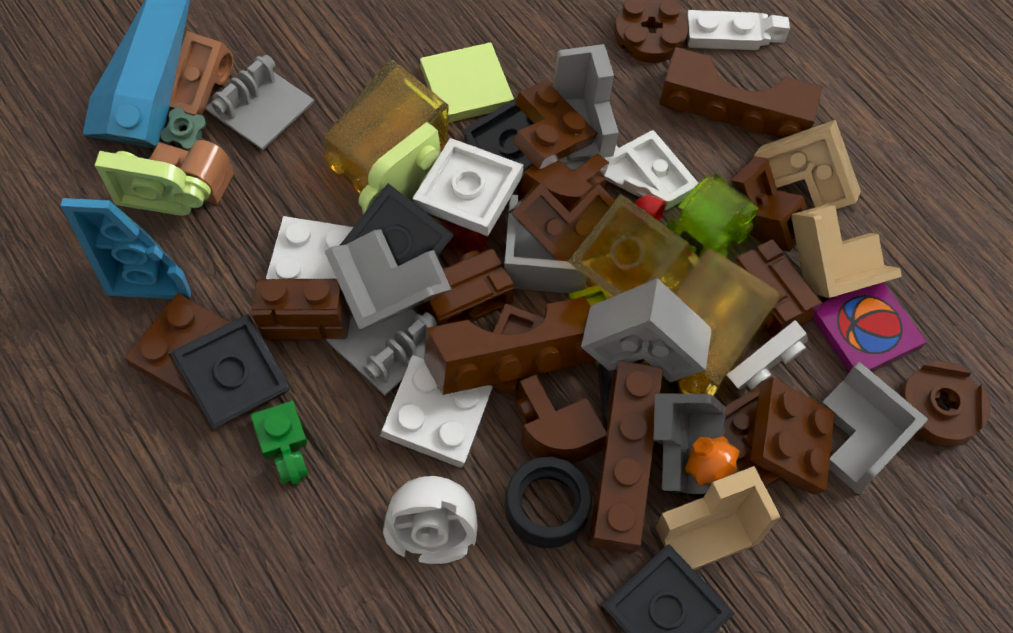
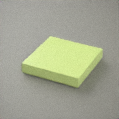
(467, 81)

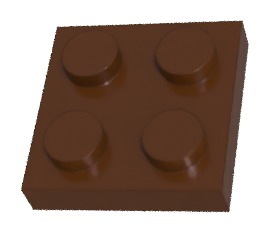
(176, 326)
(792, 436)

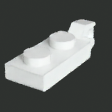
(734, 29)

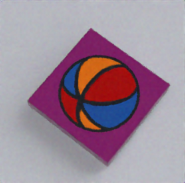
(868, 327)

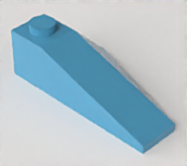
(138, 83)
(122, 252)

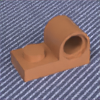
(198, 68)
(203, 161)

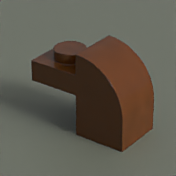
(564, 183)
(775, 207)
(565, 433)

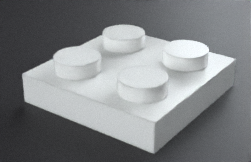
(468, 186)
(302, 248)
(432, 421)

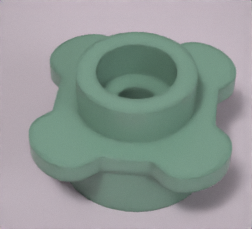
(186, 138)

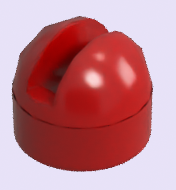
(652, 205)

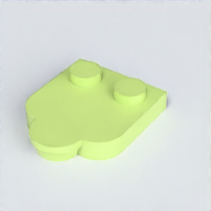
(403, 165)
(150, 184)

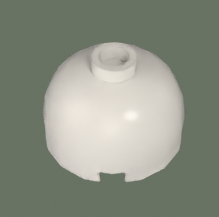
(431, 519)

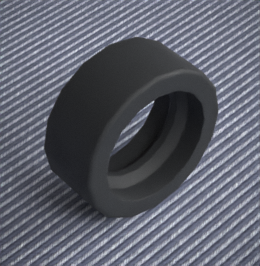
(557, 470)

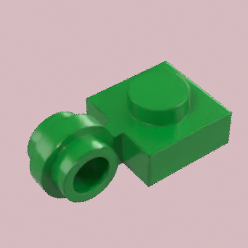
(280, 433)

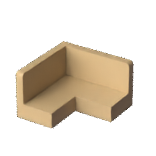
(819, 159)
(836, 265)
(722, 523)

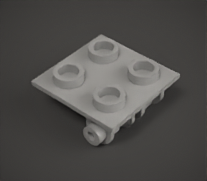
(259, 103)
(386, 348)

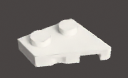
(650, 169)
(783, 347)

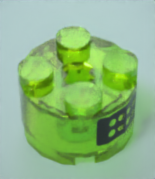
(714, 216)

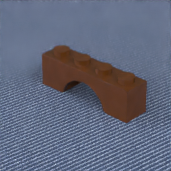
(698, 89)
(471, 357)
(627, 458)

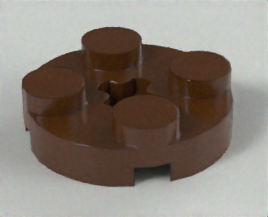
(661, 14)
(969, 402)

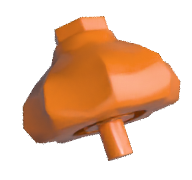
(711, 459)

